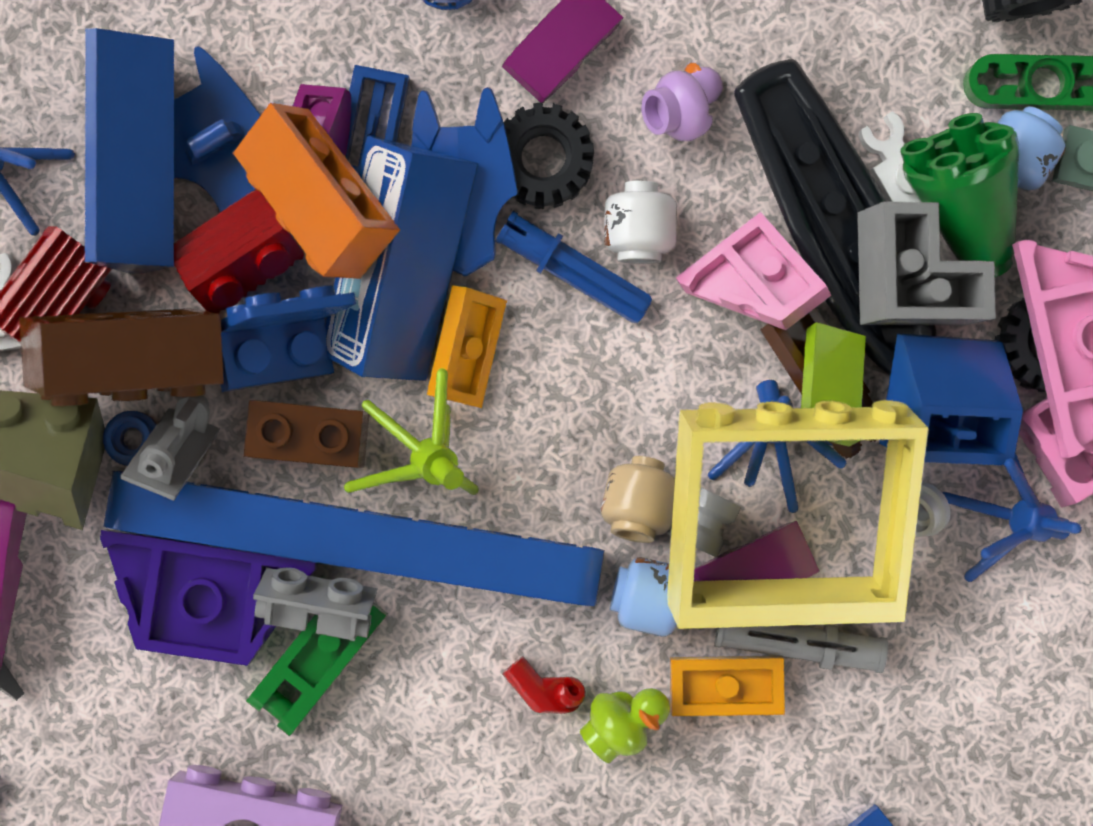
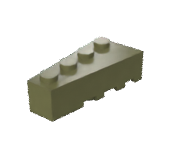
(49, 455)

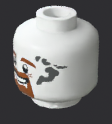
(640, 223)

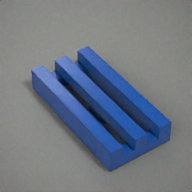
(381, 79)

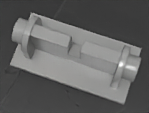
(173, 448)
(290, 595)

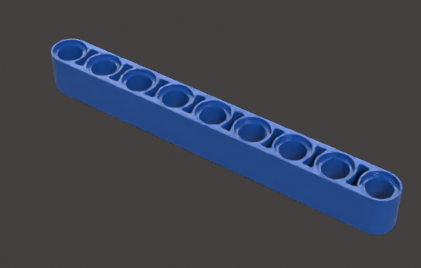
(360, 540)

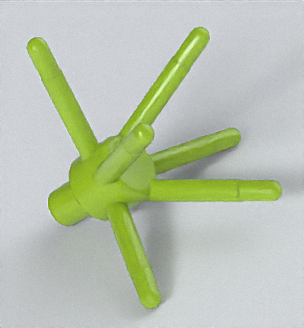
(429, 457)

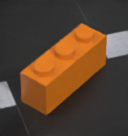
(315, 192)

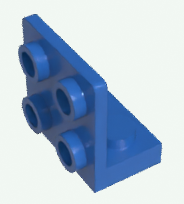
(279, 339)

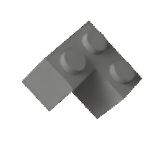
(904, 274)

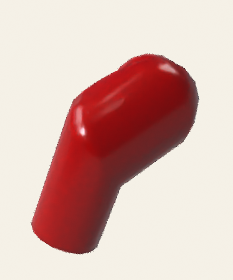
(545, 694)

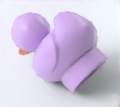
(682, 102)

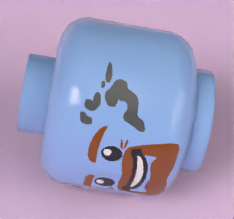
(1039, 145)
(642, 597)

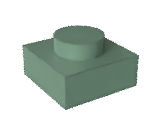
(1077, 161)

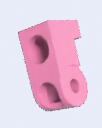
(1070, 476)

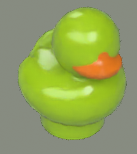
(620, 722)

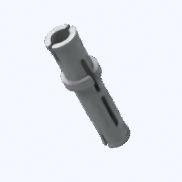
(866, 653)

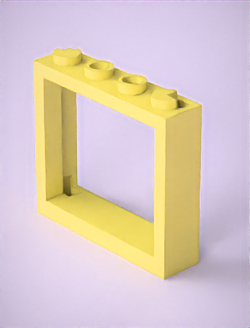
(799, 600)

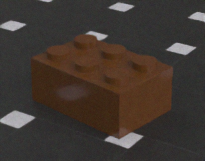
(121, 354)

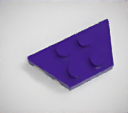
(192, 595)

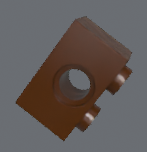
(306, 434)

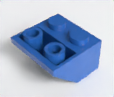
(960, 394)

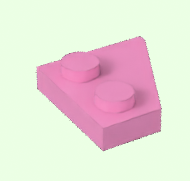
(756, 276)

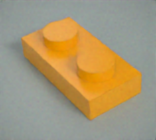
(468, 344)
(727, 686)

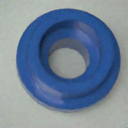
(115, 430)

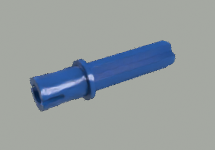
(574, 268)

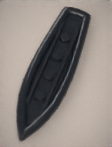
(818, 189)

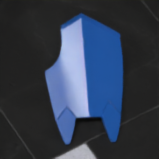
(208, 130)
(495, 176)

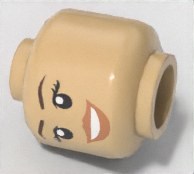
(639, 500)

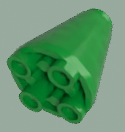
(974, 181)

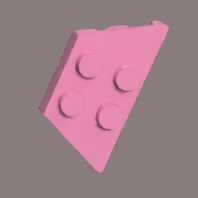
(1061, 318)

